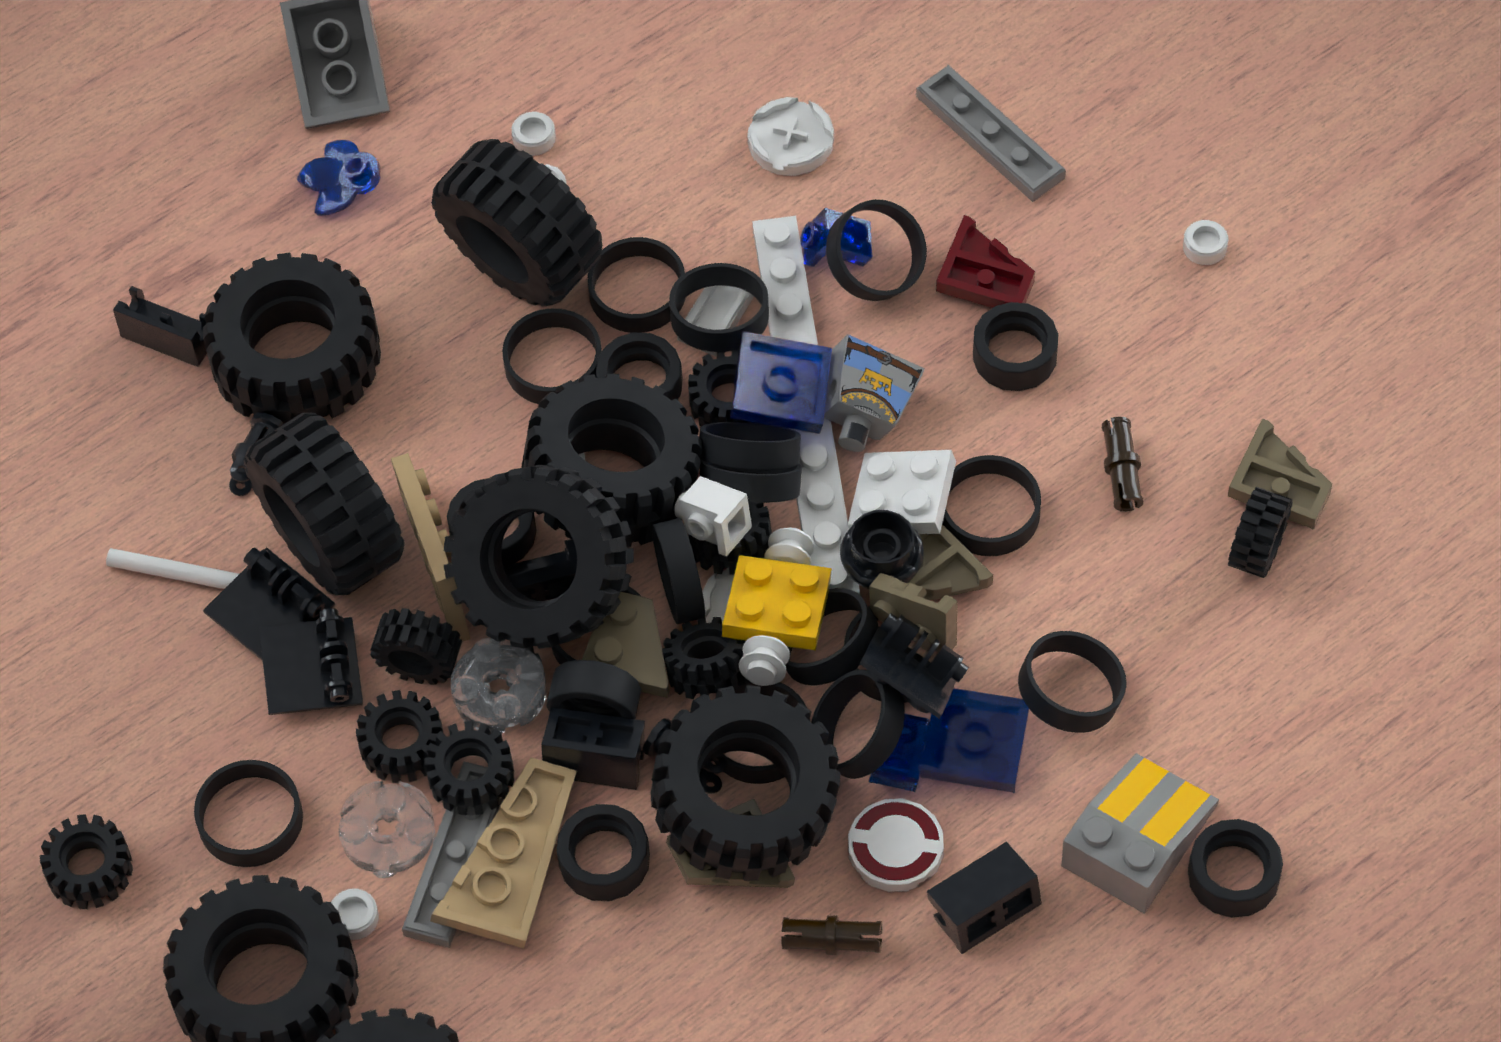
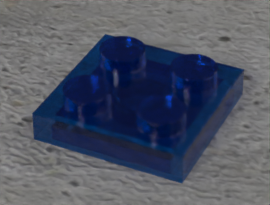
(781, 382)
(976, 741)

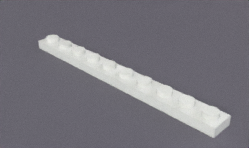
(791, 318)

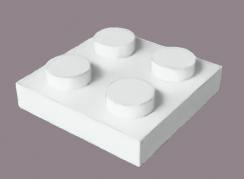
(907, 484)

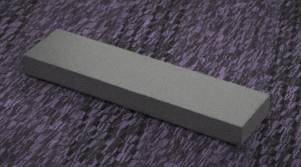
(990, 133)
(450, 851)

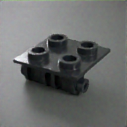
(265, 595)
(311, 664)
(895, 664)

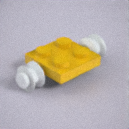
(776, 605)

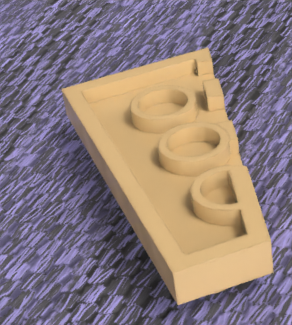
(424, 519)
(506, 870)

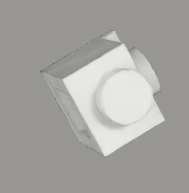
(714, 513)

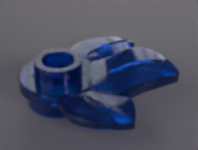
(340, 176)

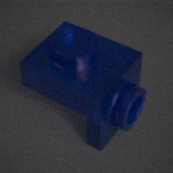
(855, 238)
(905, 762)

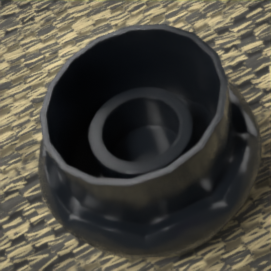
(881, 544)

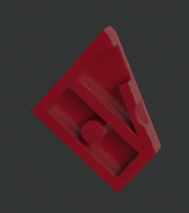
(983, 270)

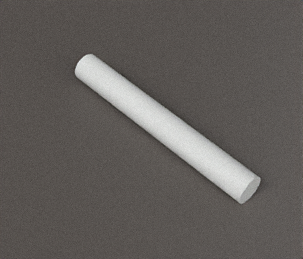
(169, 568)

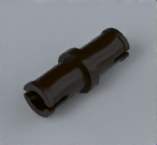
(1122, 464)
(831, 935)

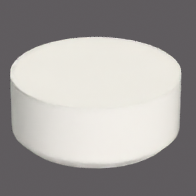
(533, 133)
(1205, 242)
(357, 911)

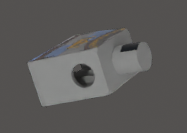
(867, 391)

